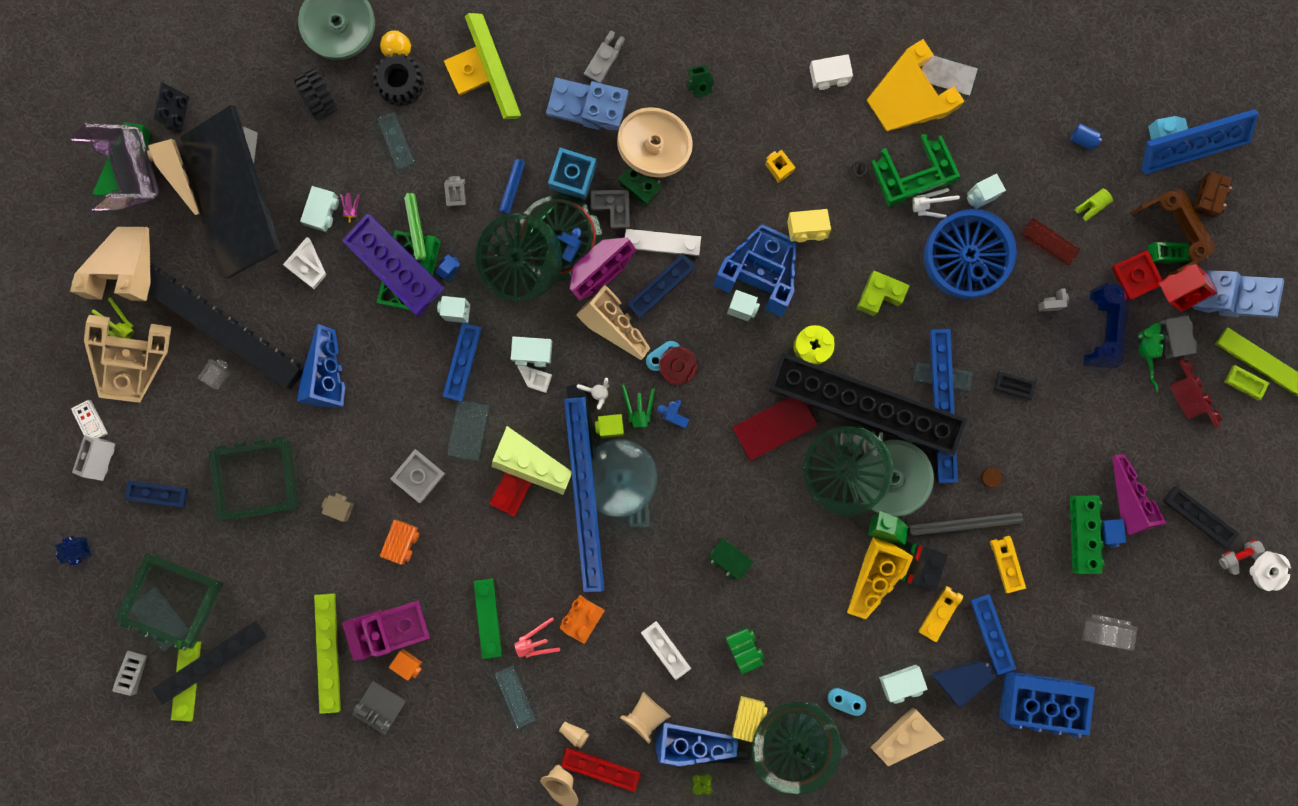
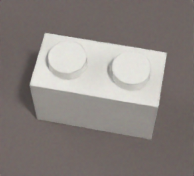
(831, 72)

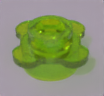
(702, 789)

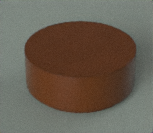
(991, 477)

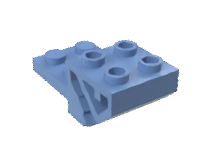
(589, 105)
(1243, 295)

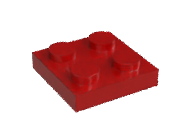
(1137, 275)

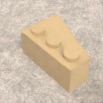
(906, 737)

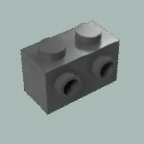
(1178, 337)

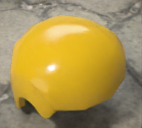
(395, 42)

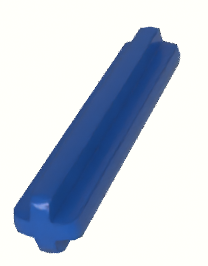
(512, 186)

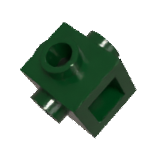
(700, 81)

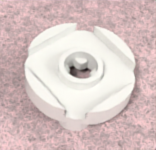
(1262, 567)

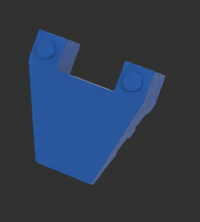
(765, 263)

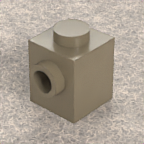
(337, 507)

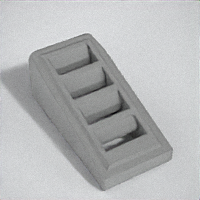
(134, 683)

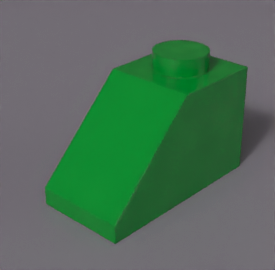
(888, 528)

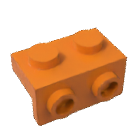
(581, 619)

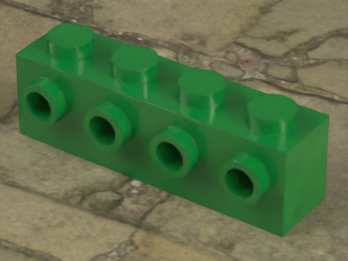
(1086, 534)

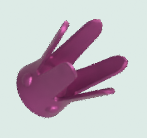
(348, 211)

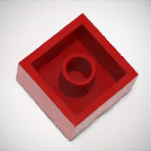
(1188, 287)

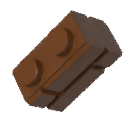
(1213, 194)

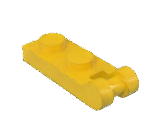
(1008, 565)
(940, 614)

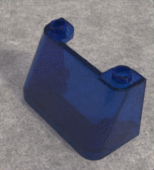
(1115, 302)

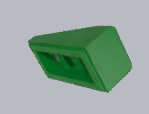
(1156, 252)

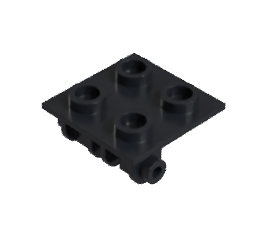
(171, 107)

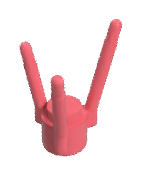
(526, 647)

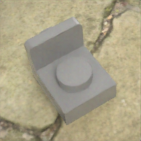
(455, 191)
(1052, 304)

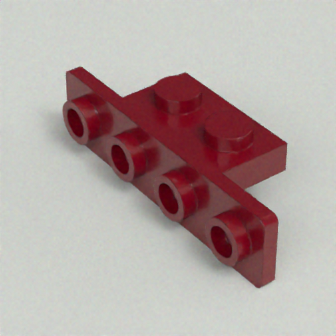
(1191, 396)

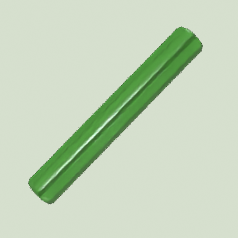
(415, 227)

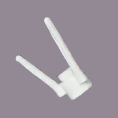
(923, 202)
(598, 392)

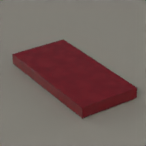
(774, 427)

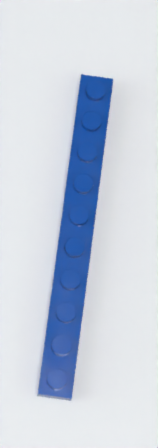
(584, 494)

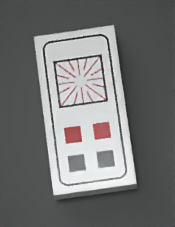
(89, 420)

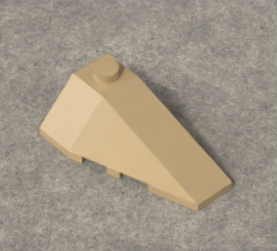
(169, 162)
(607, 319)

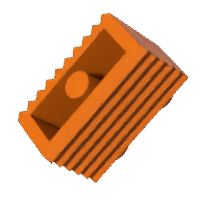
(399, 542)

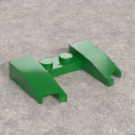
(940, 175)

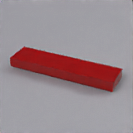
(600, 769)

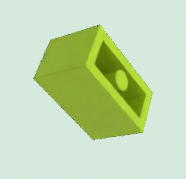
(609, 426)

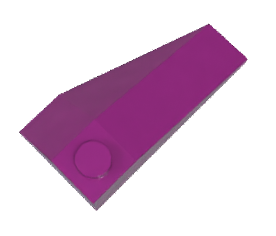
(1134, 505)

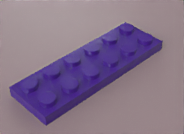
(393, 264)

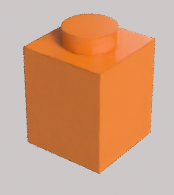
(406, 665)

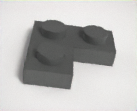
(614, 201)

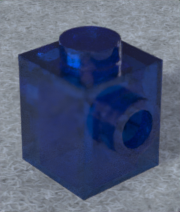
(72, 550)

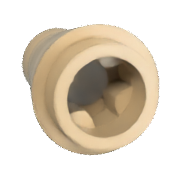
(574, 734)

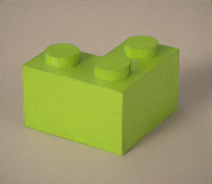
(880, 288)

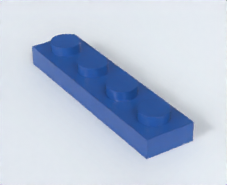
(462, 362)
(992, 634)

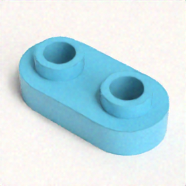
(658, 353)
(847, 701)

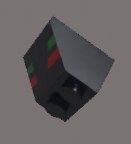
(925, 566)

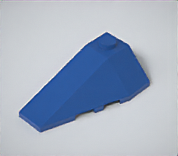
(321, 378)
(689, 746)

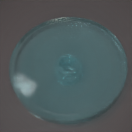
(623, 478)

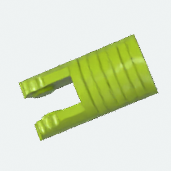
(1095, 203)

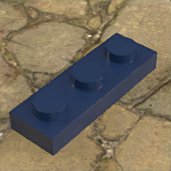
(156, 494)

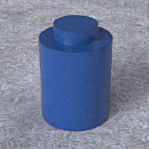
(1086, 137)

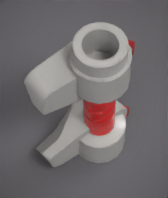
(1231, 560)

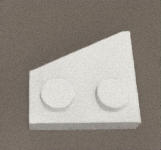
(306, 264)

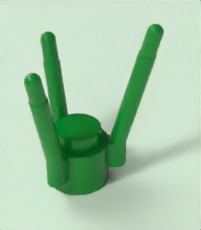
(639, 418)

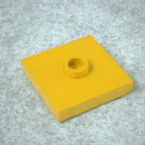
(467, 71)

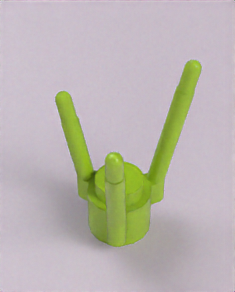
(119, 330)

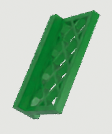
(431, 247)

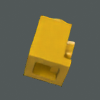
(779, 158)

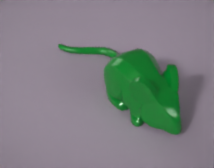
(1150, 346)

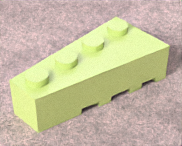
(528, 462)

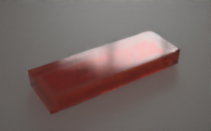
(1050, 241)

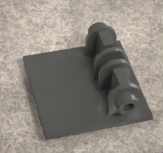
(379, 707)

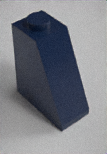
(964, 680)

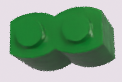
(744, 650)

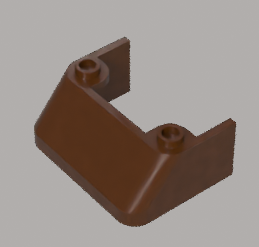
(1179, 204)

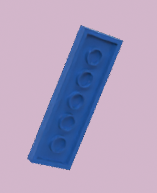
(1199, 141)

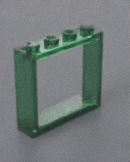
(289, 472)
(201, 616)

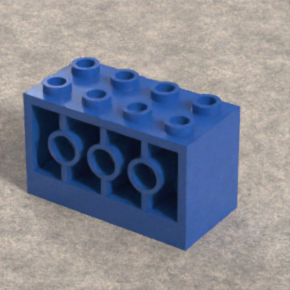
(1046, 704)

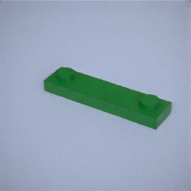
(487, 618)

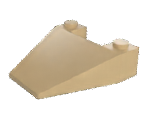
(120, 257)
(124, 365)

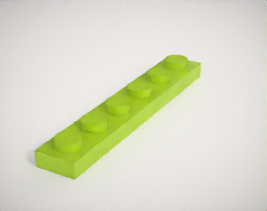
(327, 653)

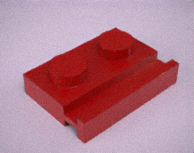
(510, 494)

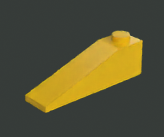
(879, 573)

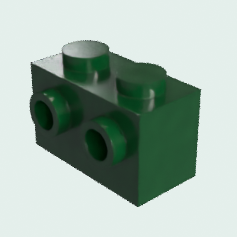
(640, 186)
(730, 559)

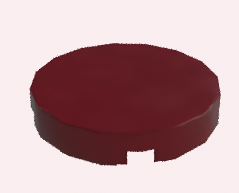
(678, 365)

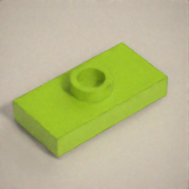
(1246, 382)

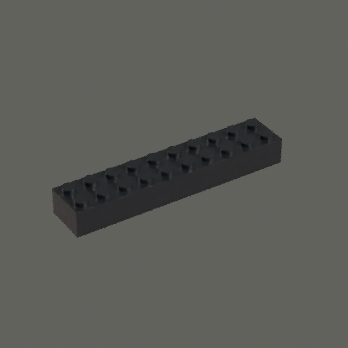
(868, 405)

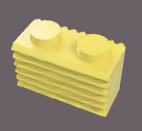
(748, 717)

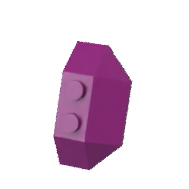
(600, 266)

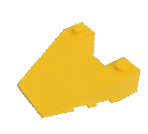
(907, 95)

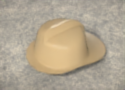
(560, 786)

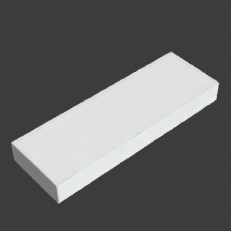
(666, 650)

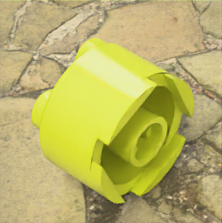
(823, 339)

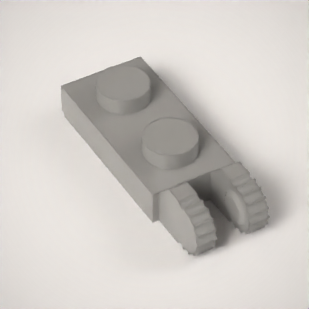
(603, 58)

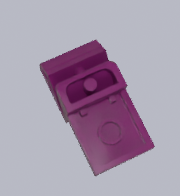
(385, 630)

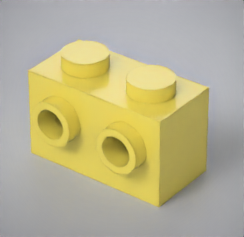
(809, 225)

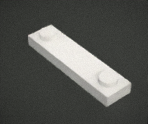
(664, 242)

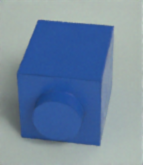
(1113, 532)

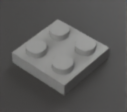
(417, 476)

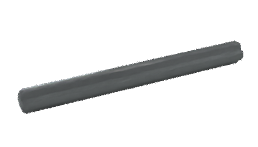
(965, 524)

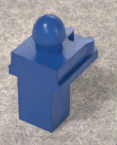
(573, 244)
(448, 267)
(670, 414)

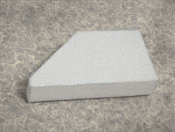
(535, 379)

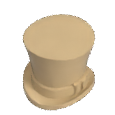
(645, 717)

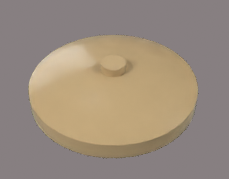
(654, 142)

